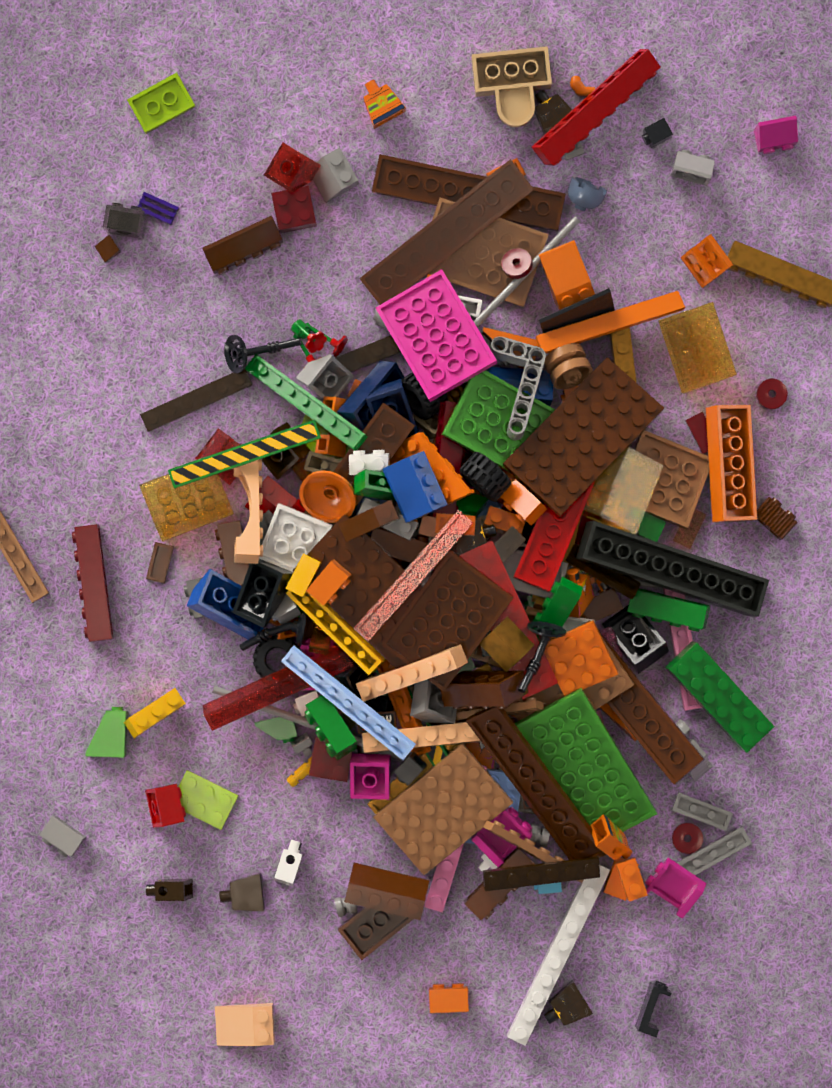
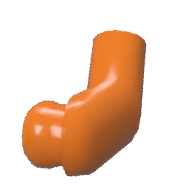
(579, 88)

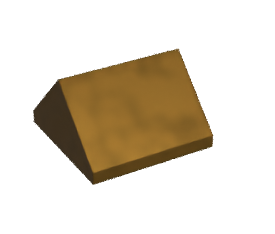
(506, 644)

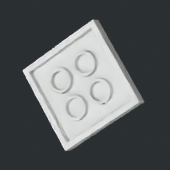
(290, 536)

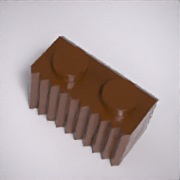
(775, 518)

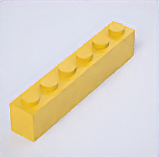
(341, 632)

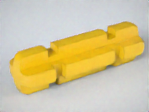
(300, 773)

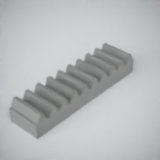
(716, 851)

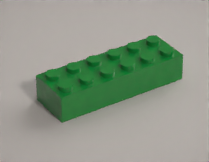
(719, 696)

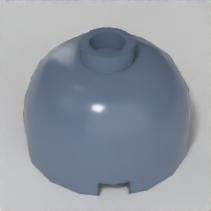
(585, 194)

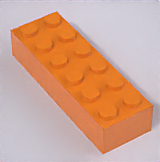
(731, 463)

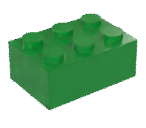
(330, 727)

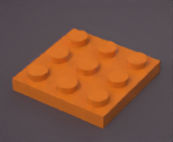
(580, 658)

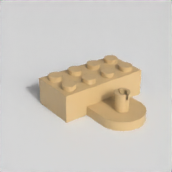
(512, 79)

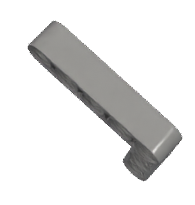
(526, 383)

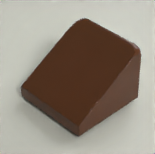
(107, 248)

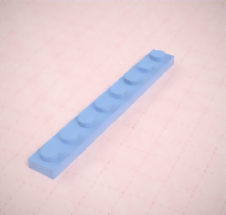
(348, 702)

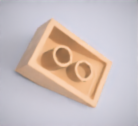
(245, 1025)

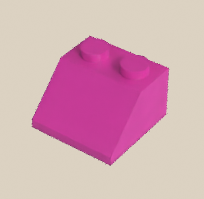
(776, 134)
(370, 776)

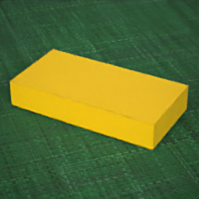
(303, 575)

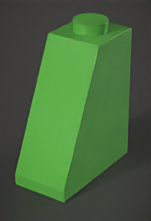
(110, 735)

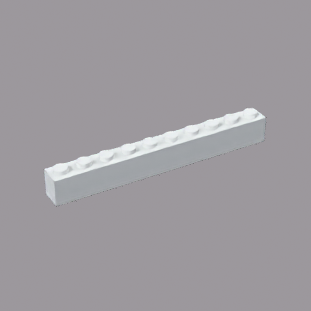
(556, 957)

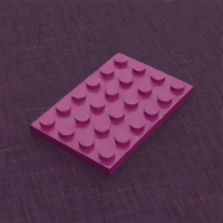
(436, 335)

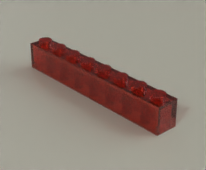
(413, 576)
(270, 689)

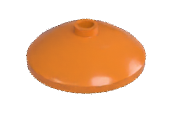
(324, 503)

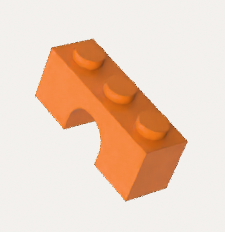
(329, 444)

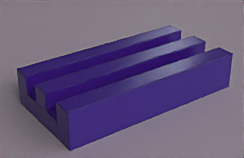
(175, 209)

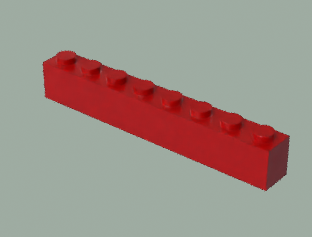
(596, 107)

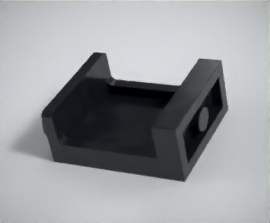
(642, 1023)

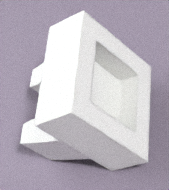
(487, 863)

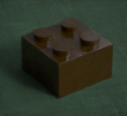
(284, 462)

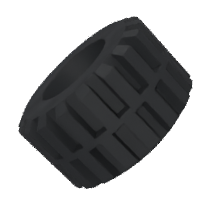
(418, 400)
(485, 476)
(262, 650)

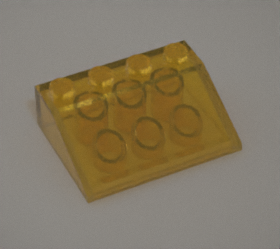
(697, 348)
(624, 491)
(187, 506)

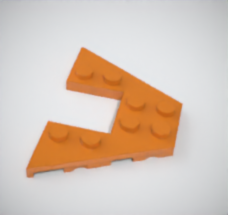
(449, 481)

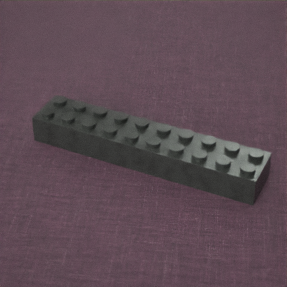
(672, 569)

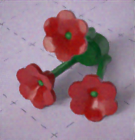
(316, 340)

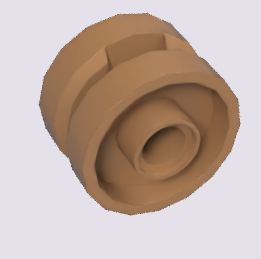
(567, 366)

